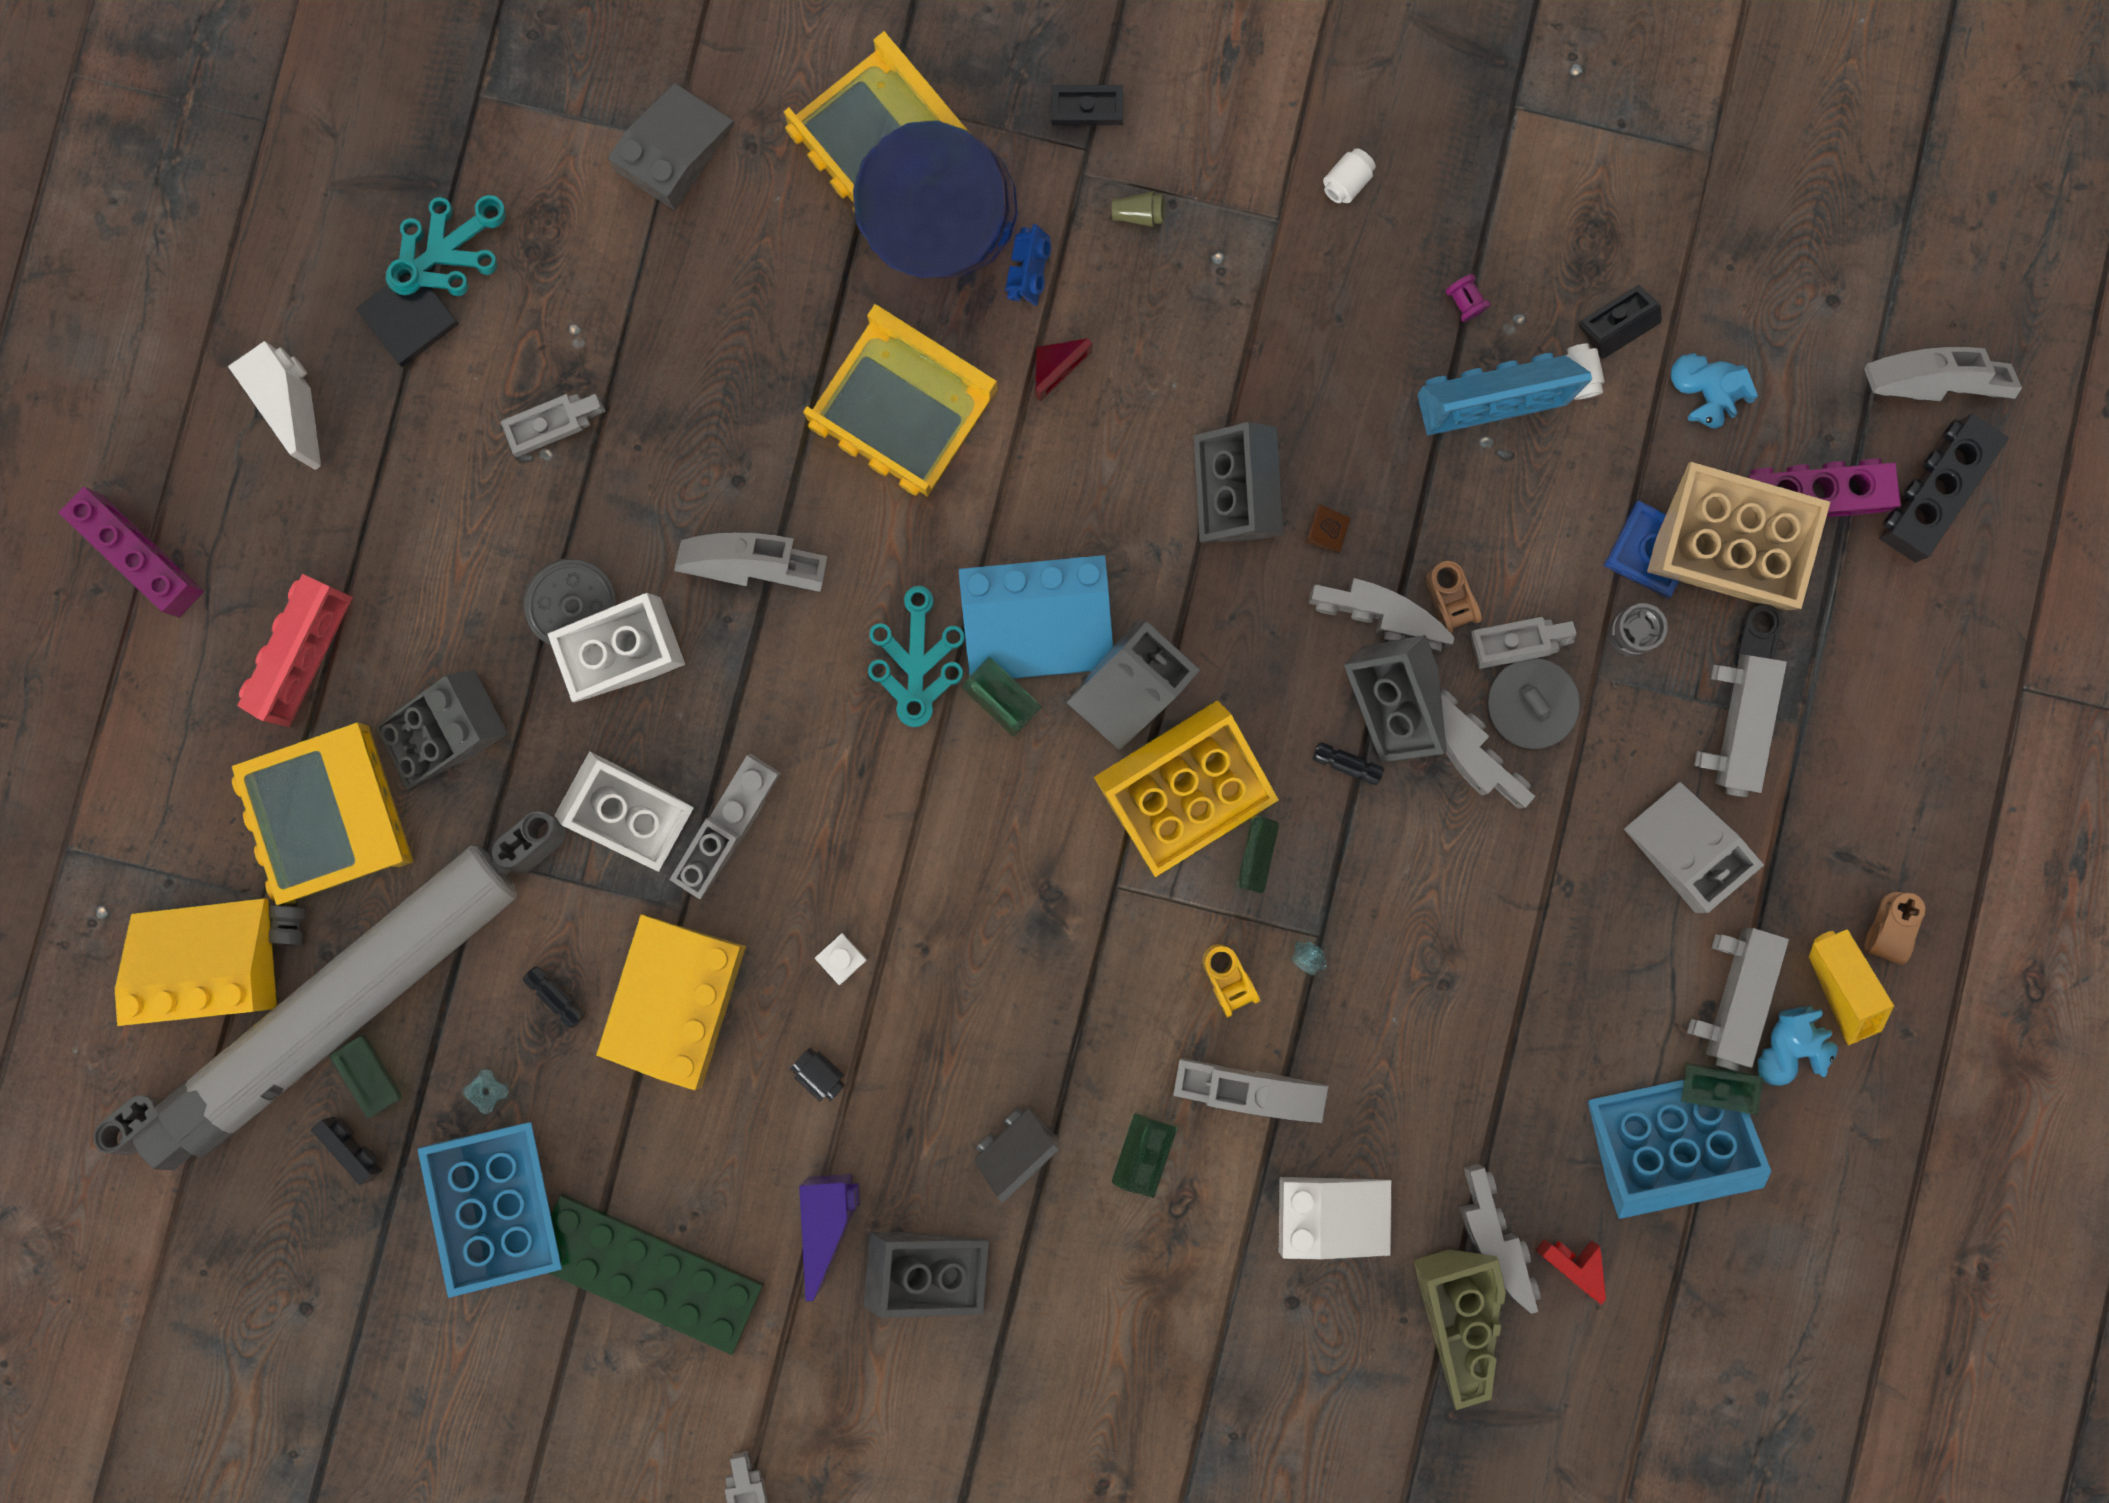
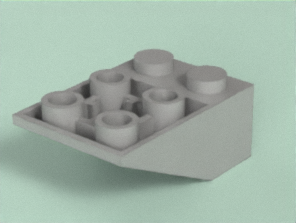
(1693, 848)

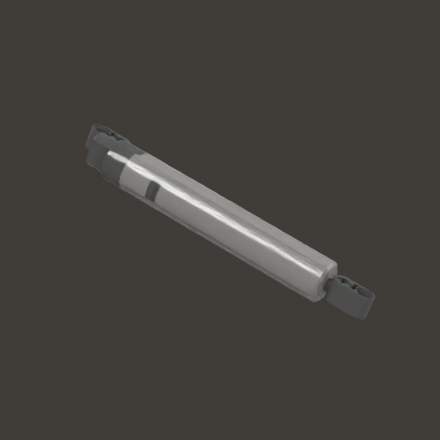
(329, 1004)

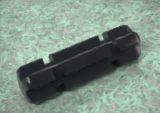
(1348, 763)
(553, 997)

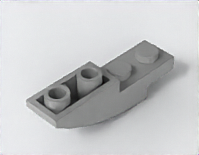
(1935, 371)
(754, 555)
(1397, 615)
(1479, 767)
(725, 827)
(1251, 1091)
(1485, 1230)

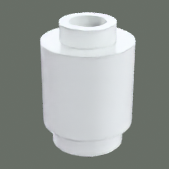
(1349, 176)
(1589, 360)

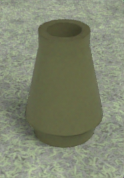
(1140, 209)

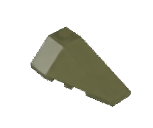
(1463, 1309)

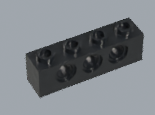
(1980, 447)

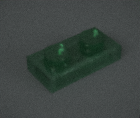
(366, 1076)

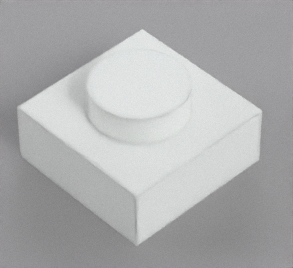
(840, 959)

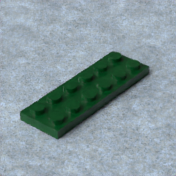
(652, 1275)

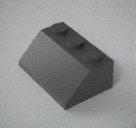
(1238, 483)

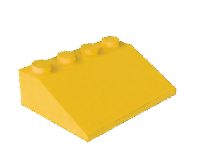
(1186, 788)
(196, 963)
(671, 1002)

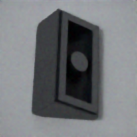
(1621, 321)

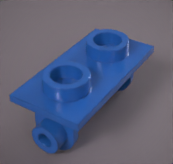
(1032, 249)

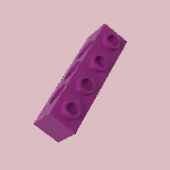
(1876, 480)
(131, 552)

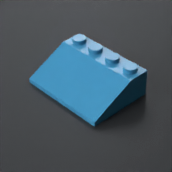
(1500, 393)
(1037, 616)
(1673, 1151)
(489, 1209)

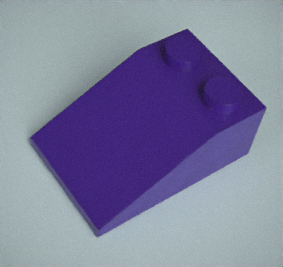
(825, 1215)

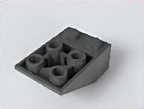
(1132, 684)
(441, 728)

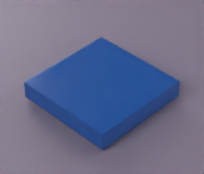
(1634, 548)

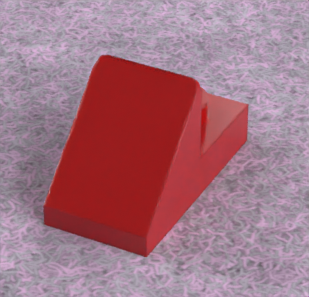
(1584, 1271)

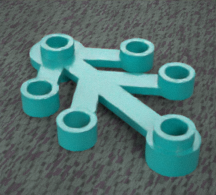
(443, 250)
(916, 663)

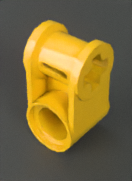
(1230, 981)

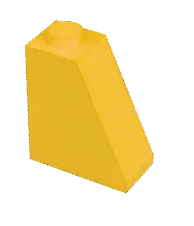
(1850, 986)

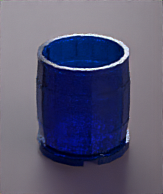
(935, 201)

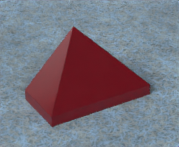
(1056, 362)

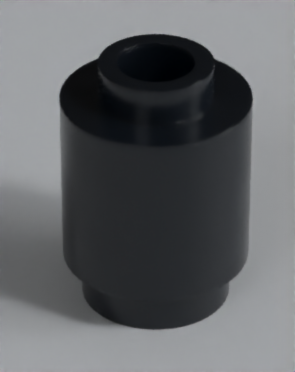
(818, 1075)

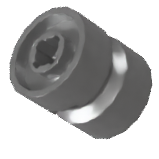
(1637, 629)

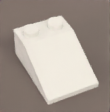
(282, 397)
(616, 647)
(623, 812)
(1334, 1218)

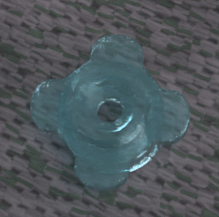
(1309, 957)
(475, 1091)

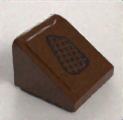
(1328, 529)

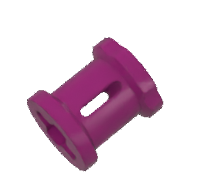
(1458, 290)

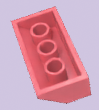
(294, 651)

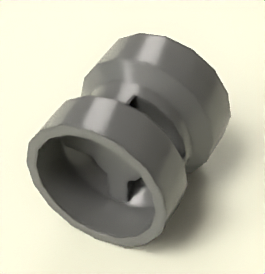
(286, 916)

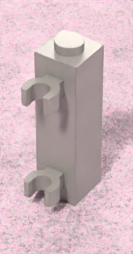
(1748, 725)
(1745, 997)

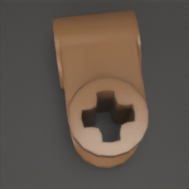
(1453, 599)
(1892, 931)

